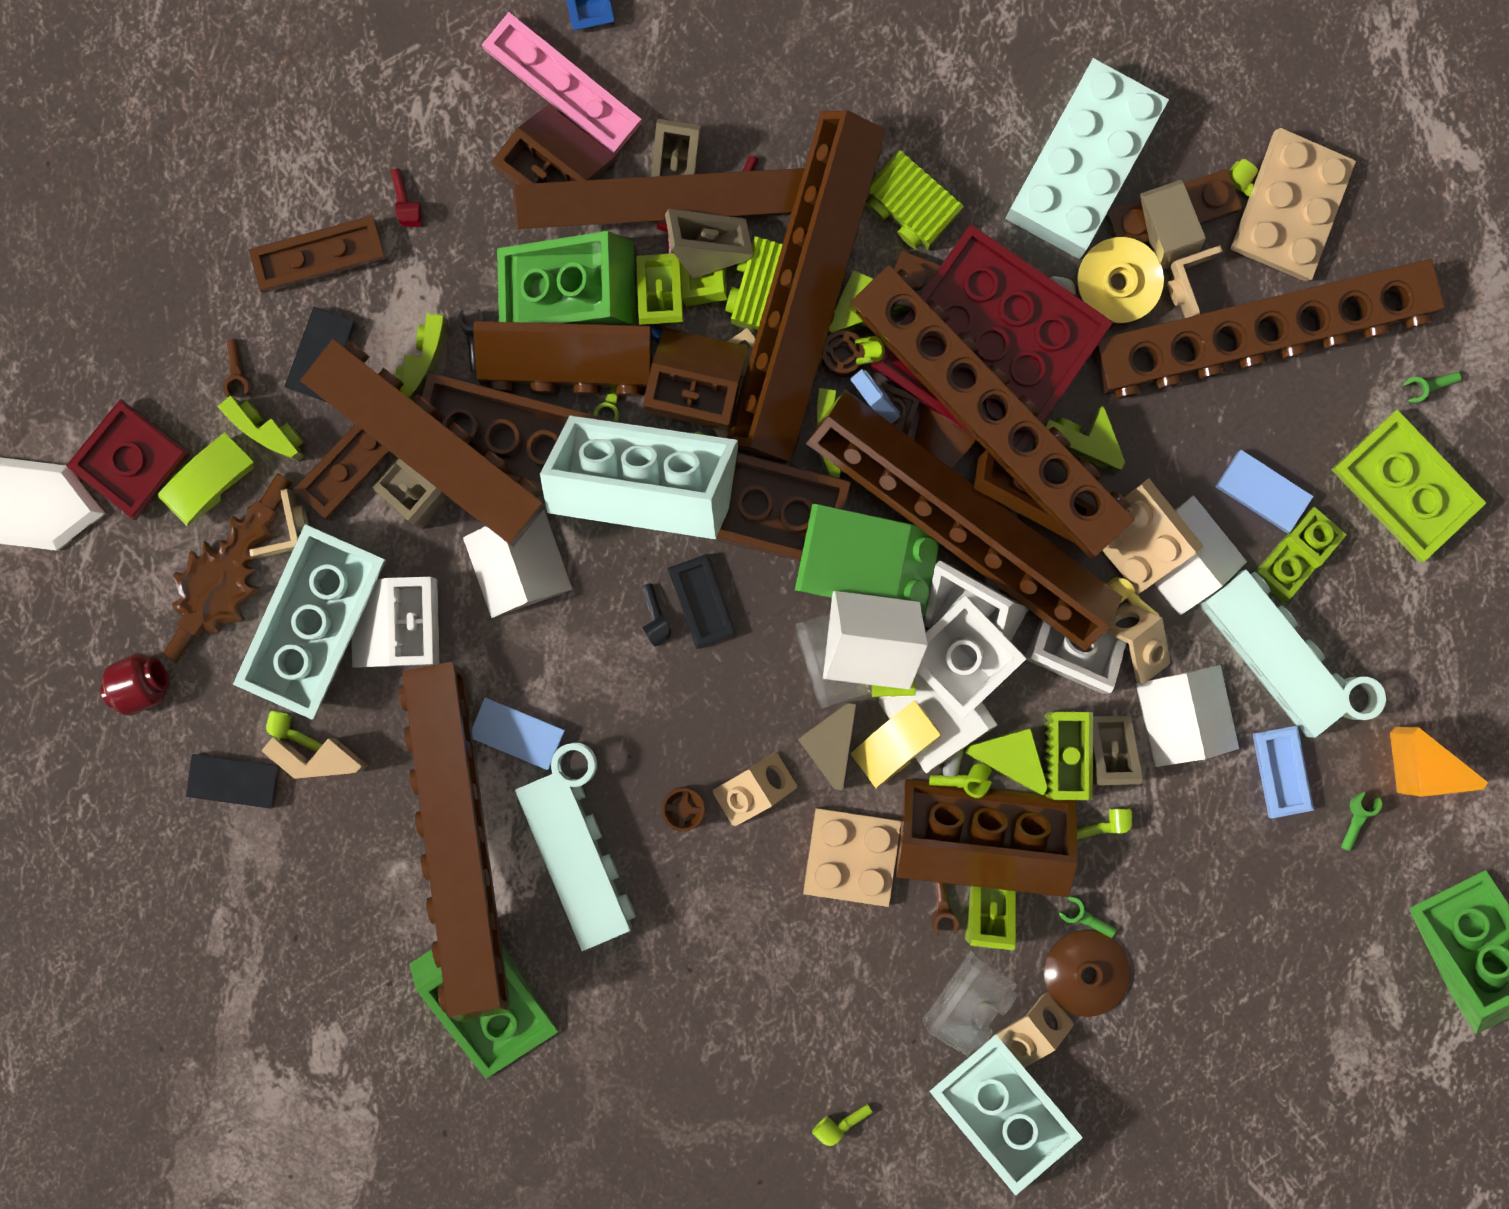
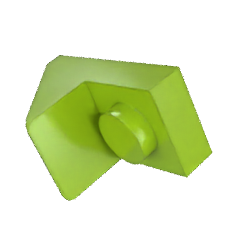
(1097, 446)

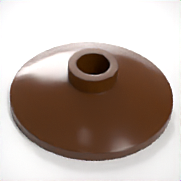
(1069, 959)

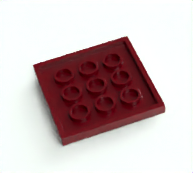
(1015, 319)

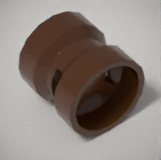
(839, 361)
(681, 814)

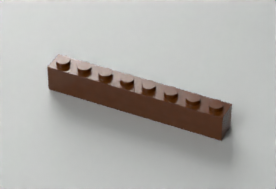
(806, 284)
(965, 520)
(454, 843)

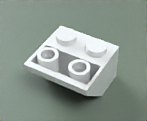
(398, 624)

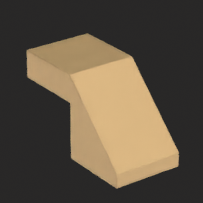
(330, 759)

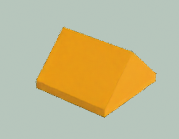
(1427, 767)

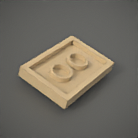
(1293, 204)

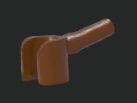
(235, 370)
(943, 909)

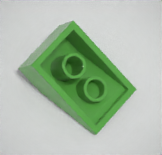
(568, 281)
(866, 557)
(1470, 946)
(492, 1039)

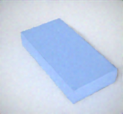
(1264, 491)
(517, 733)
(1283, 771)

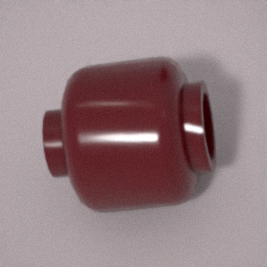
(134, 684)

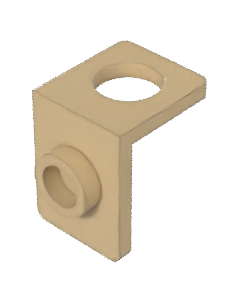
(1179, 286)
(296, 519)
(1145, 640)
(751, 791)
(1031, 1036)

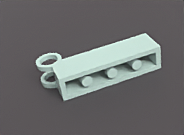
(1283, 660)
(572, 853)

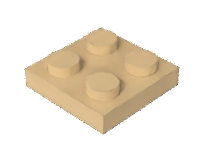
(1153, 541)
(852, 857)

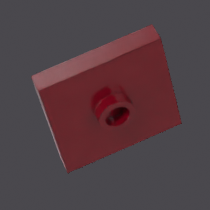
(128, 459)

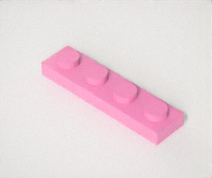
(561, 83)

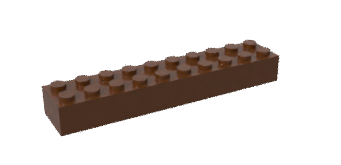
(767, 499)

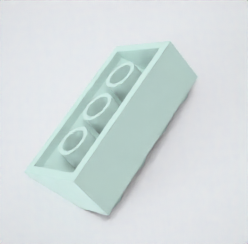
(640, 476)
(309, 622)

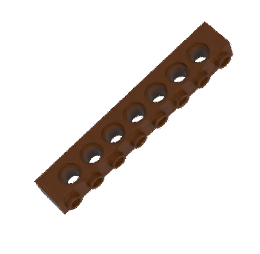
(1412, 283)
(904, 341)

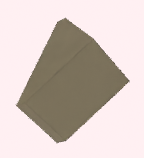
(676, 148)
(1171, 223)
(707, 240)
(409, 493)
(830, 743)
(1115, 751)

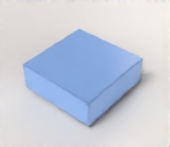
(875, 396)

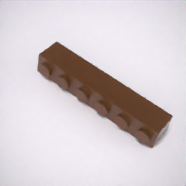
(423, 442)

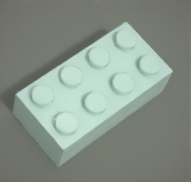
(1087, 158)

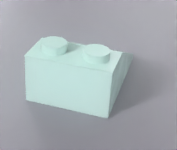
(1006, 1114)

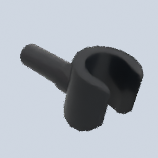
(468, 331)
(658, 629)

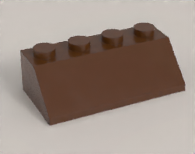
(563, 356)
(987, 841)

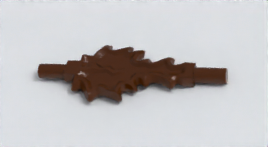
(217, 581)

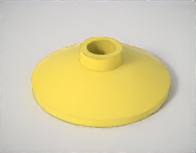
(1141, 273)

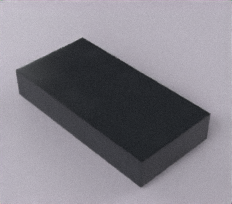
(319, 332)
(702, 601)
(232, 781)

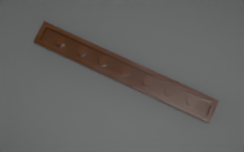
(650, 197)

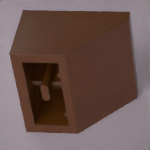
(551, 151)
(695, 379)

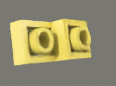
(896, 744)

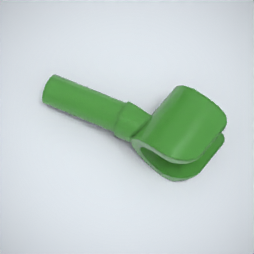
(1432, 384)
(1359, 818)
(1088, 919)

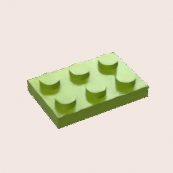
(1408, 486)

